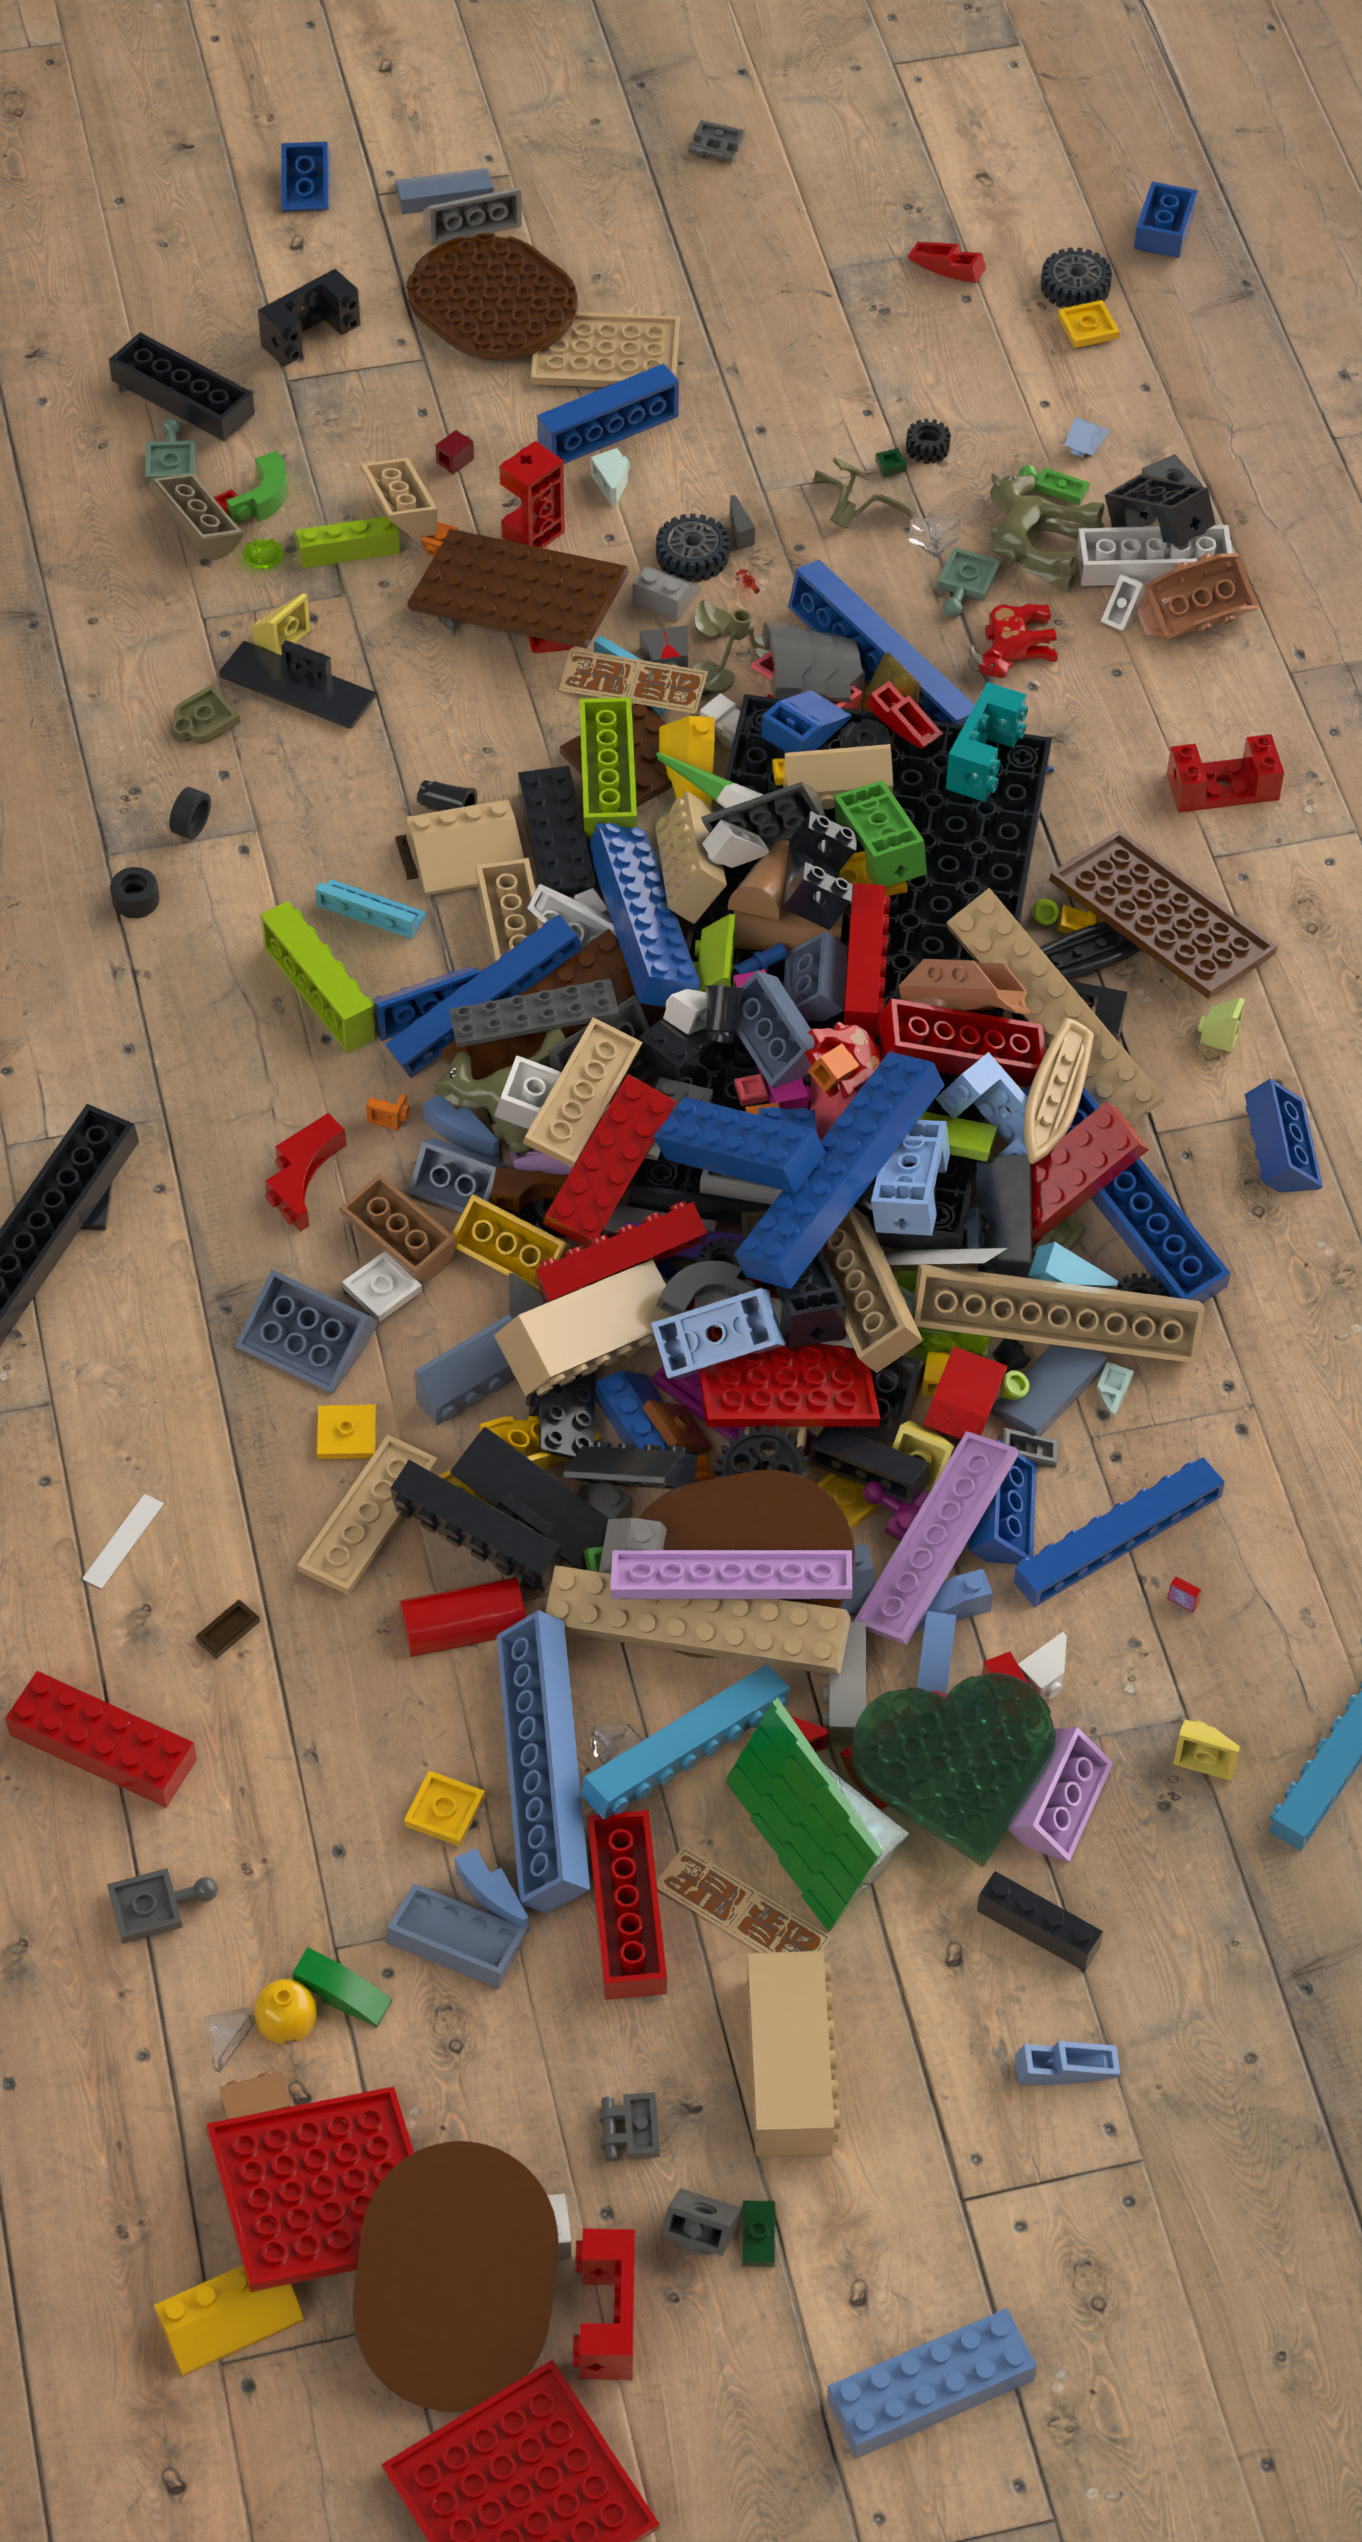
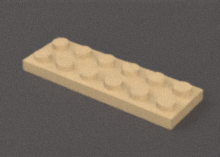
(582, 1093)
(361, 1519)

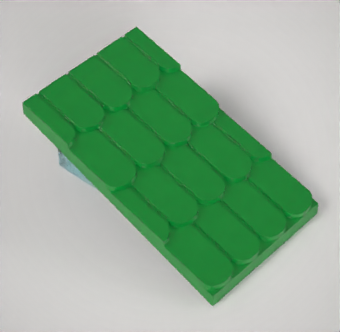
(812, 1818)

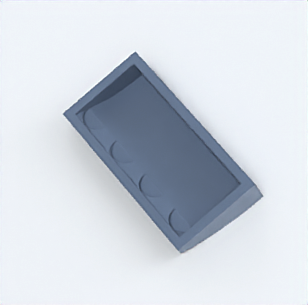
(424, 191)
(1055, 1384)
(455, 1935)

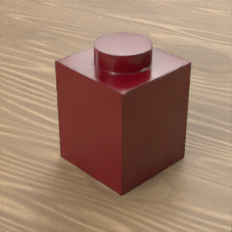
(454, 451)

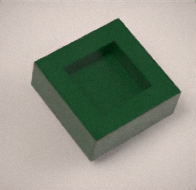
(890, 462)

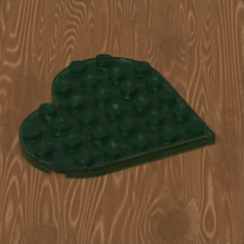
(956, 1759)

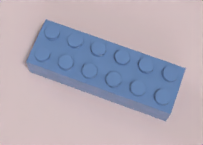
(931, 2383)

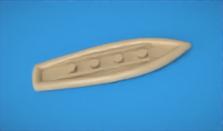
(1057, 1089)

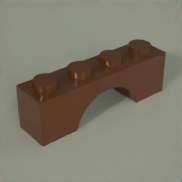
(517, 1188)

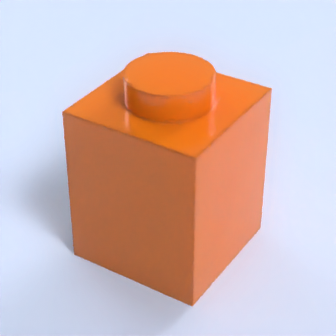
(833, 1067)

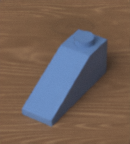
(962, 1596)

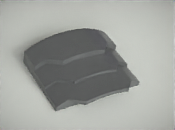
(811, 661)

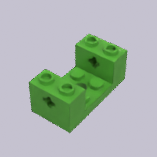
(889, 838)

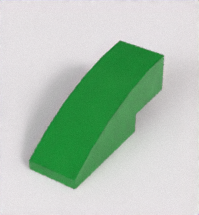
(341, 1987)

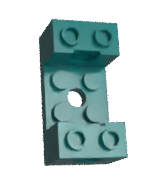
(995, 717)

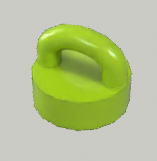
(1045, 911)
(1014, 1386)

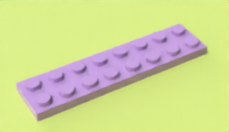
(936, 1537)
(731, 1574)

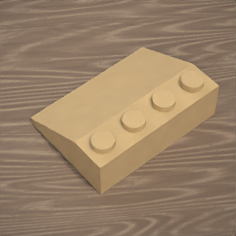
(455, 840)

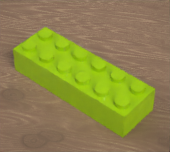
(607, 763)
(318, 976)

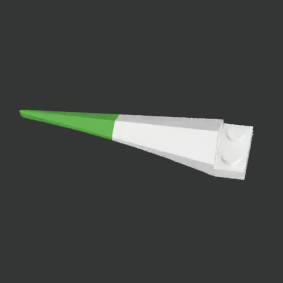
(719, 789)

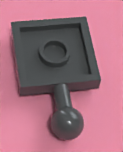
(149, 1904)

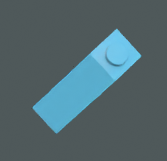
(1060, 1265)

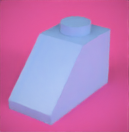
(1085, 437)

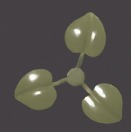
(845, 509)
(711, 623)

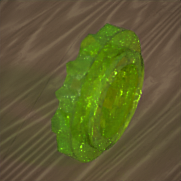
(263, 560)

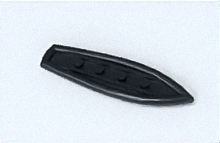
(1088, 950)

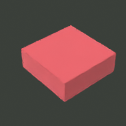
(751, 1090)

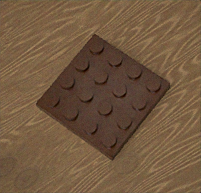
(649, 771)

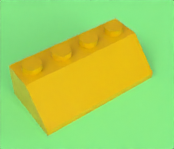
(223, 2318)

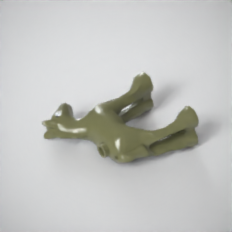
(1026, 519)
(462, 1090)

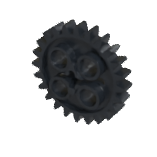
(786, 1455)

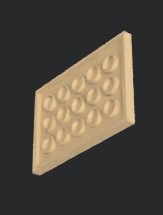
(608, 349)

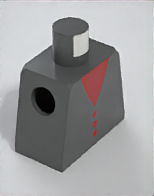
(665, 645)

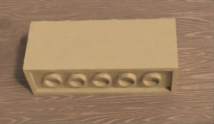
(584, 1329)
(792, 2054)

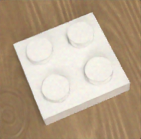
(382, 1286)

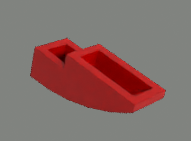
(948, 260)
(903, 715)

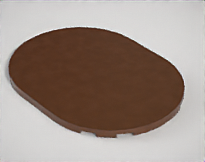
(492, 296)
(753, 1514)
(455, 2275)

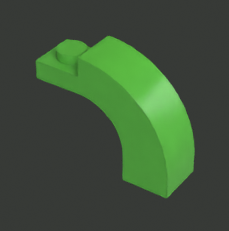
(268, 496)

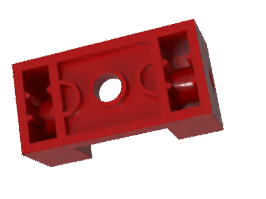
(538, 481)
(1250, 779)
(606, 2349)

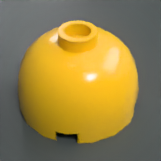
(285, 2011)

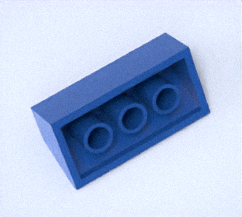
(401, 1008)
(1282, 1138)
(622, 1402)
(1007, 1525)

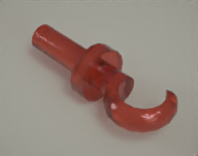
(748, 580)

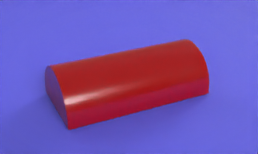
(461, 1616)

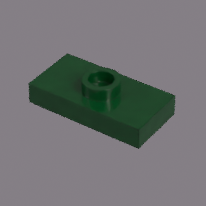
(758, 2234)

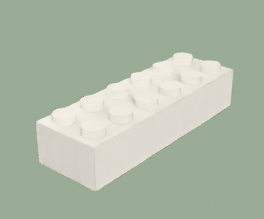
(1140, 552)

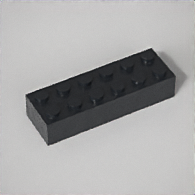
(182, 386)
(555, 830)
(475, 1526)

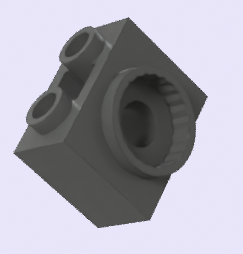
(1171, 469)
(700, 2223)

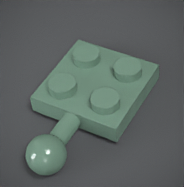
(170, 456)
(968, 576)

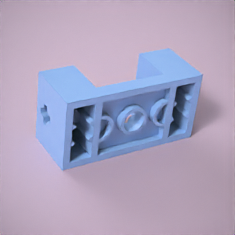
(990, 1091)
(905, 1195)
(747, 1327)

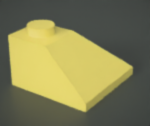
(284, 623)
(926, 1445)
(1206, 1750)

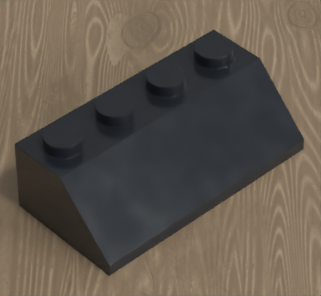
(633, 1466)

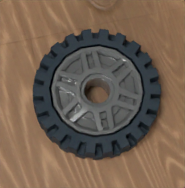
(1075, 277)
(692, 547)

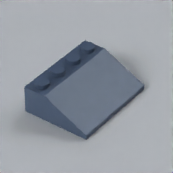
(305, 1332)

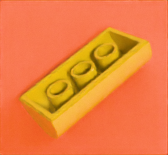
(505, 1240)

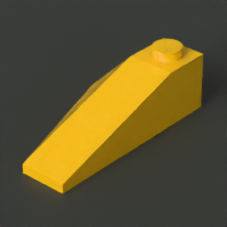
(690, 742)
(524, 1437)

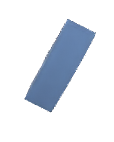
(460, 1127)
(936, 1651)
(490, 1888)
(1066, 2063)

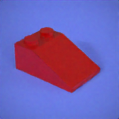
(964, 1394)

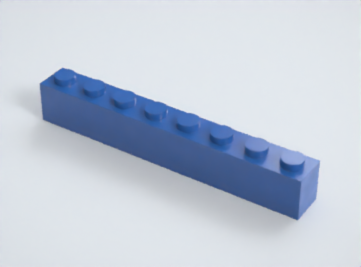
(505, 978)
(1118, 1531)

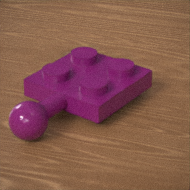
(904, 1513)

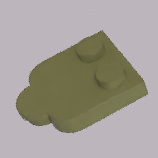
(203, 716)

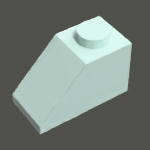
(610, 473)

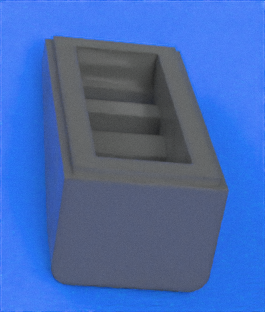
(741, 524)
(1017, 1438)

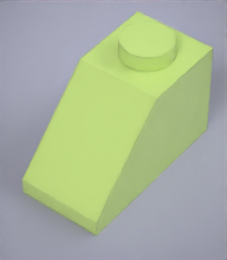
(1222, 1024)

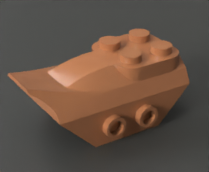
(1196, 596)
(964, 986)

